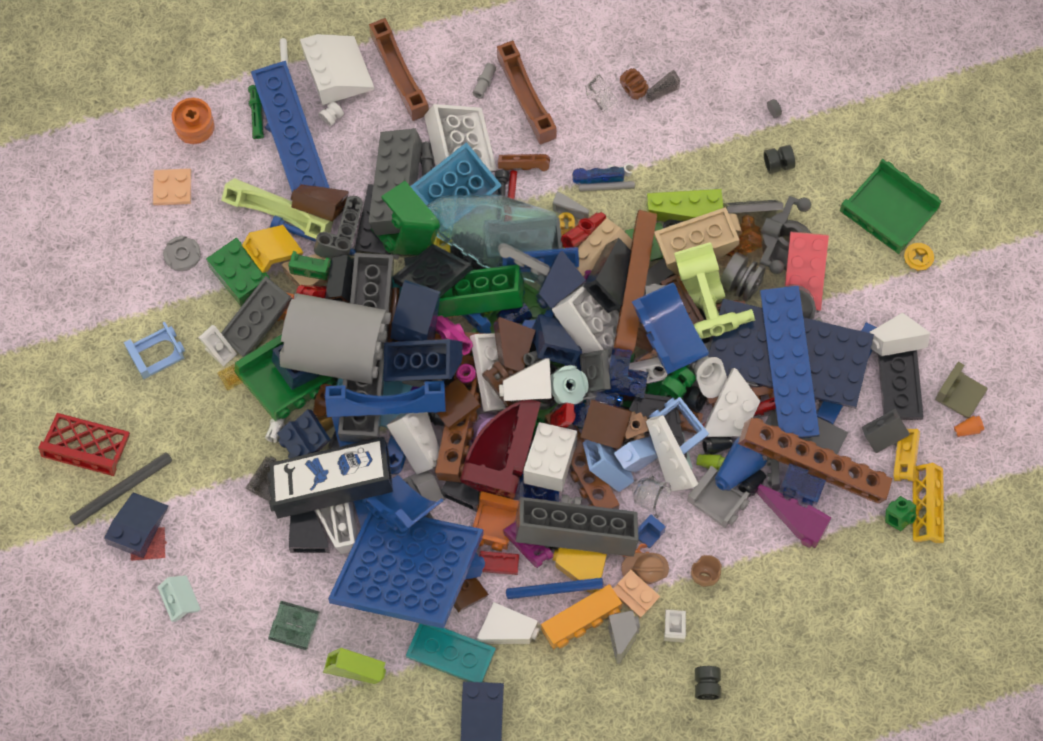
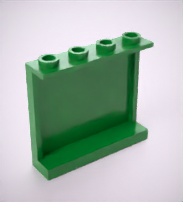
(891, 206)
(269, 386)

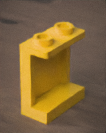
(270, 246)

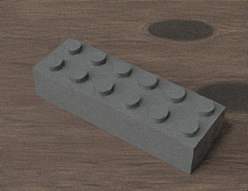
(396, 162)
(577, 526)

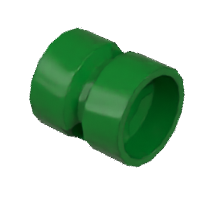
(673, 386)

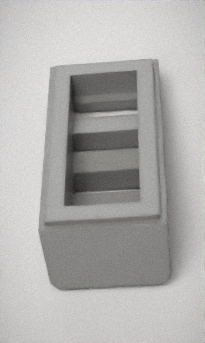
(564, 204)

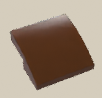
(459, 404)
(606, 424)

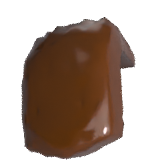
(320, 405)

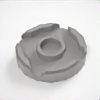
(181, 259)

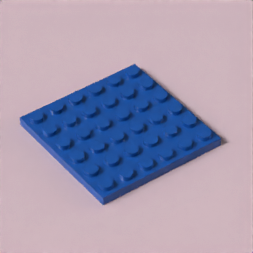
(407, 572)

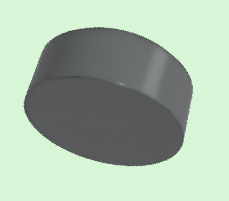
(774, 108)

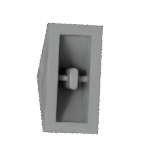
(427, 486)

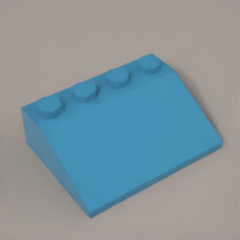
(457, 175)

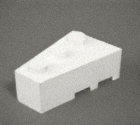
(416, 440)
(340, 525)

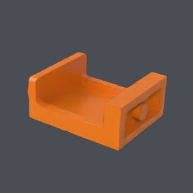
(493, 516)

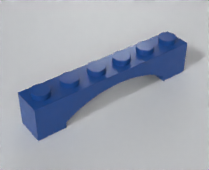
(421, 400)

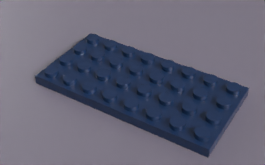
(835, 355)

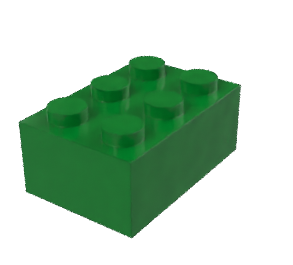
(236, 270)

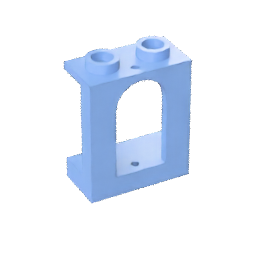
(166, 333)

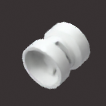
(331, 113)

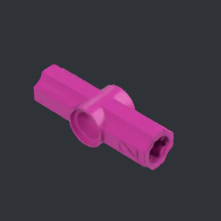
(455, 332)

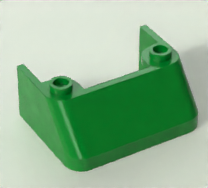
(413, 218)

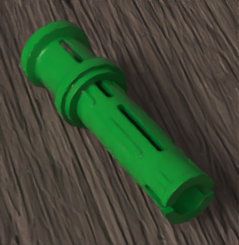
(256, 111)

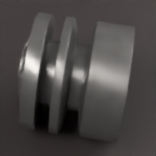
(743, 277)

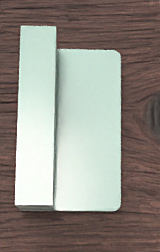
(178, 597)

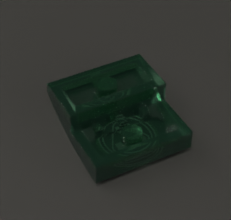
(292, 634)

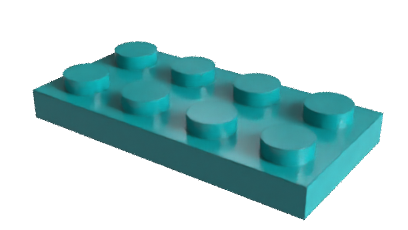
(451, 653)

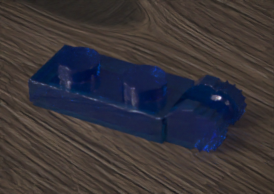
(598, 175)

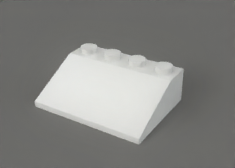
(336, 66)
(454, 126)
(587, 321)

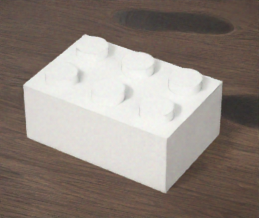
(550, 457)

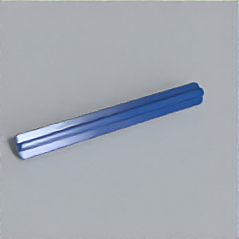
(554, 588)

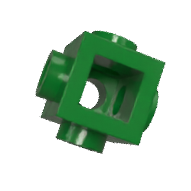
(900, 513)

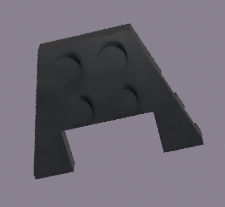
(650, 404)

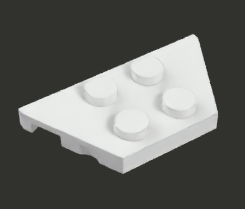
(733, 407)

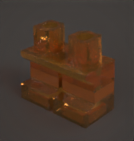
(750, 237)

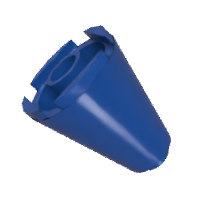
(738, 466)

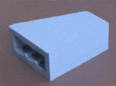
(636, 454)
(606, 465)

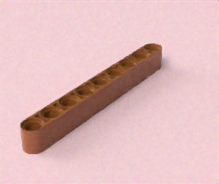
(636, 279)

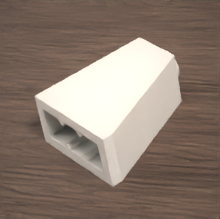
(899, 336)
(528, 383)
(507, 627)

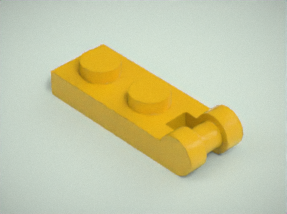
(907, 456)

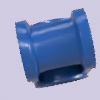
(395, 454)

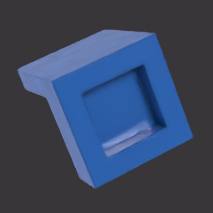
(650, 531)

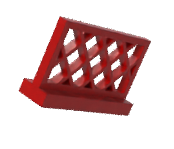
(76, 456)

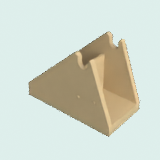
(711, 227)

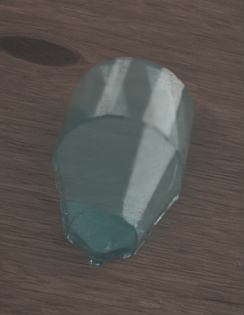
(485, 221)

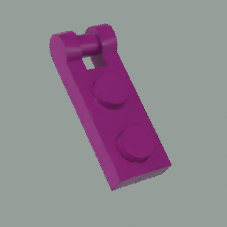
(528, 550)

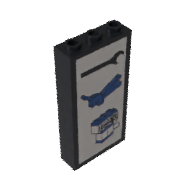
(330, 477)

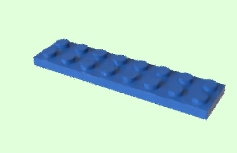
(289, 126)
(789, 361)

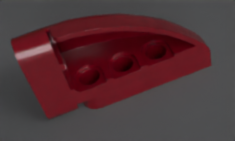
(501, 450)

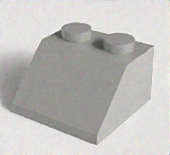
(623, 631)

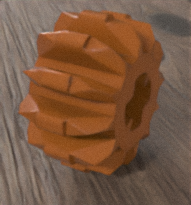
(634, 83)

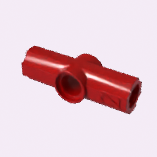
(582, 230)

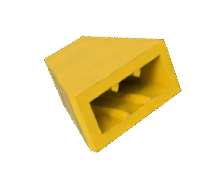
(580, 564)

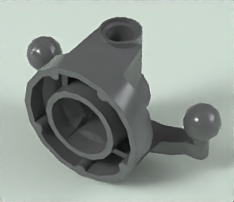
(776, 248)

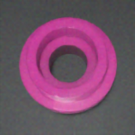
(465, 368)

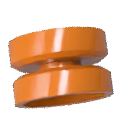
(193, 120)

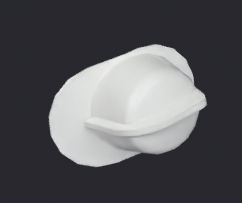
(710, 376)

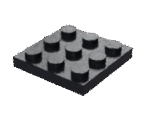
(434, 269)

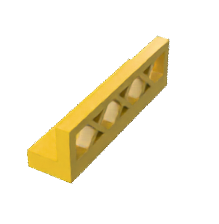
(932, 501)

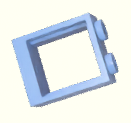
(690, 417)

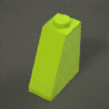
(354, 666)

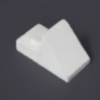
(217, 345)
(675, 626)

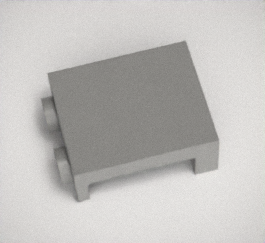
(717, 503)

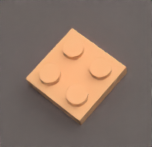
(172, 187)

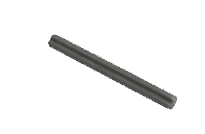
(120, 488)

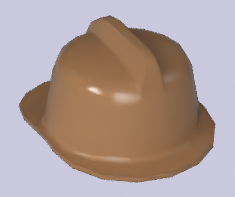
(648, 566)

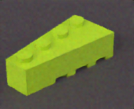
(684, 204)

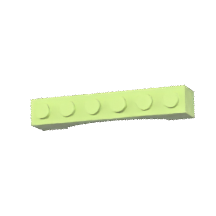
(246, 195)

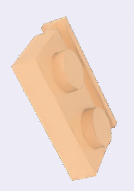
(635, 593)

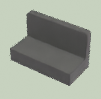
(885, 431)

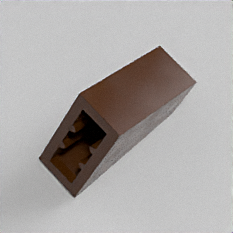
(319, 201)
(512, 344)

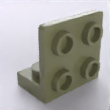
(961, 392)

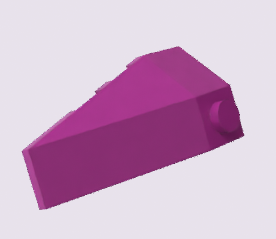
(805, 523)

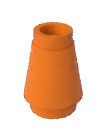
(969, 427)

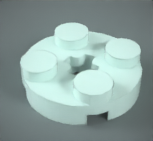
(559, 389)

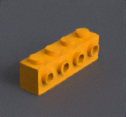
(581, 616)

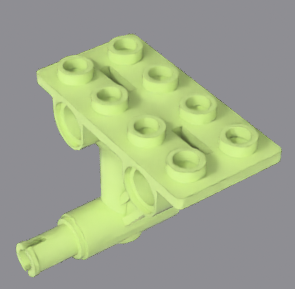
(701, 278)

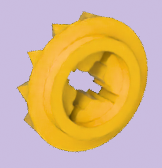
(920, 249)

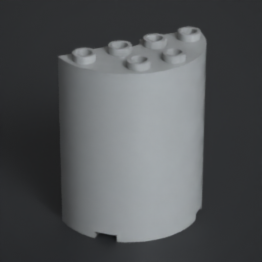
(333, 338)

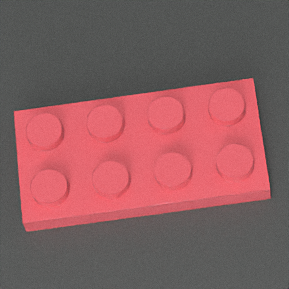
(807, 263)

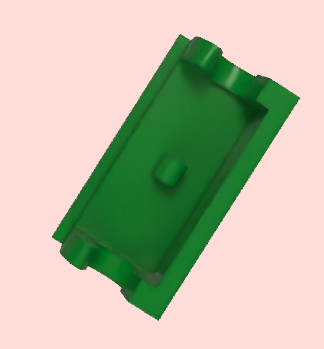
(309, 266)

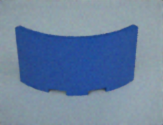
(669, 328)
(401, 507)

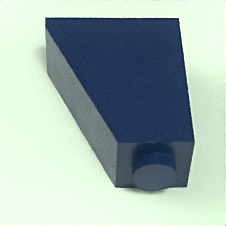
(559, 282)
(554, 341)

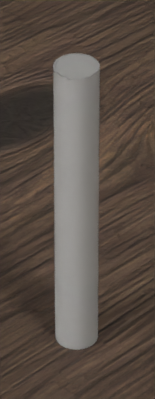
(606, 186)

